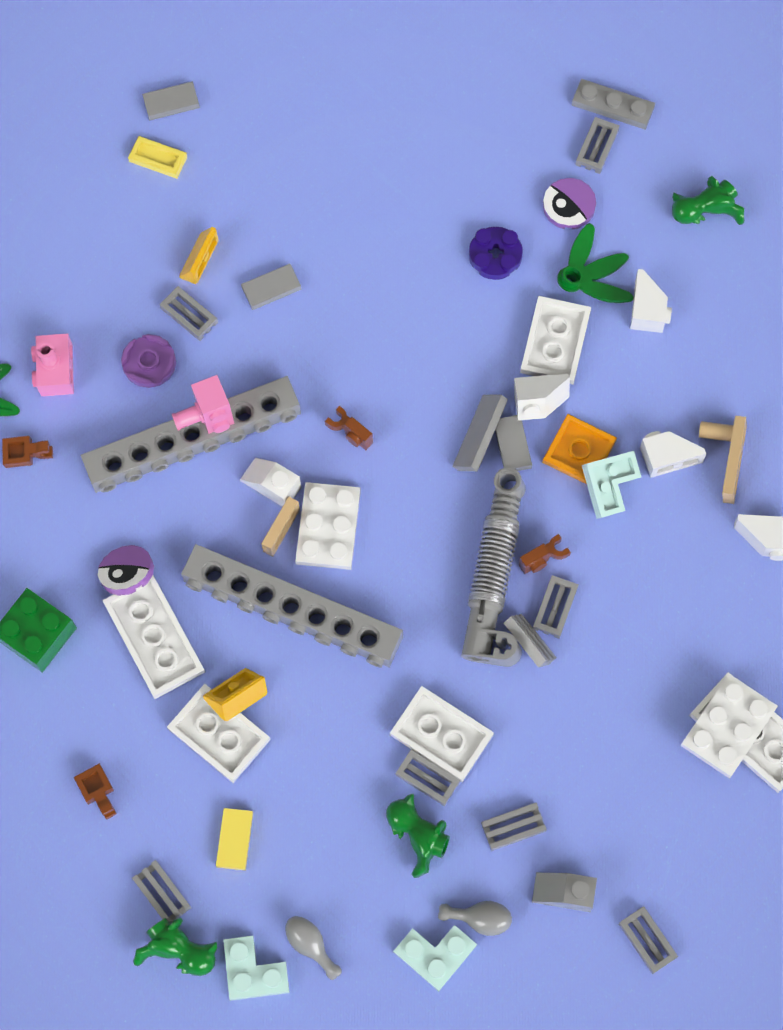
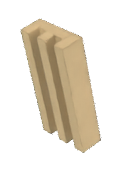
(280, 526)

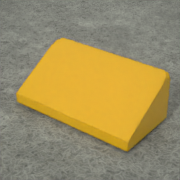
(199, 255)
(236, 693)

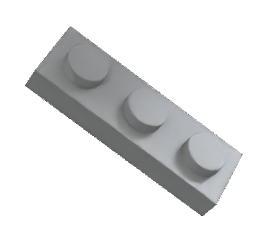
(613, 104)

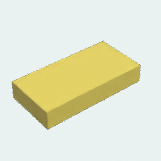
(157, 157)
(234, 839)

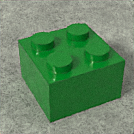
(35, 630)

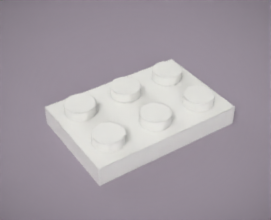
(555, 338)
(328, 526)
(729, 726)
(441, 733)
(223, 744)

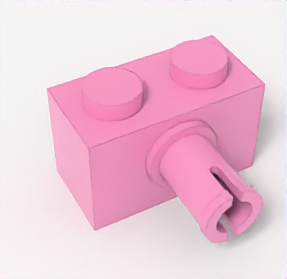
(53, 365)
(210, 407)

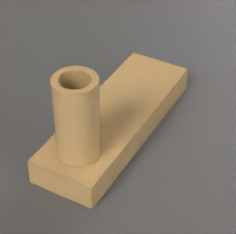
(736, 435)

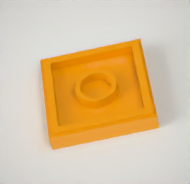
(577, 445)

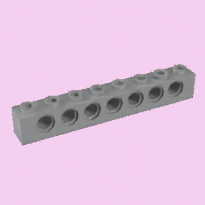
(150, 440)
(204, 561)

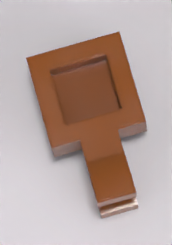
(354, 431)
(21, 450)
(538, 557)
(95, 787)

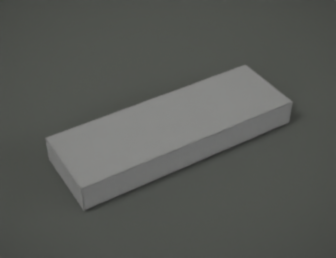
(480, 433)

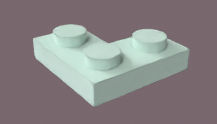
(603, 481)
(438, 962)
(246, 977)

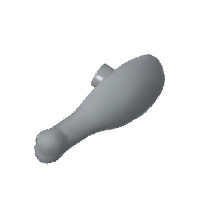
(484, 917)
(309, 942)

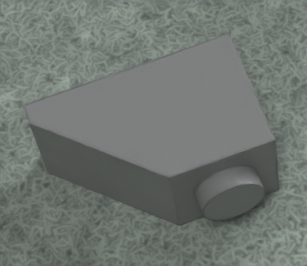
(565, 890)

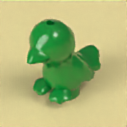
(715, 200)
(425, 837)
(171, 942)

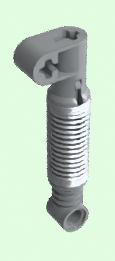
(486, 595)

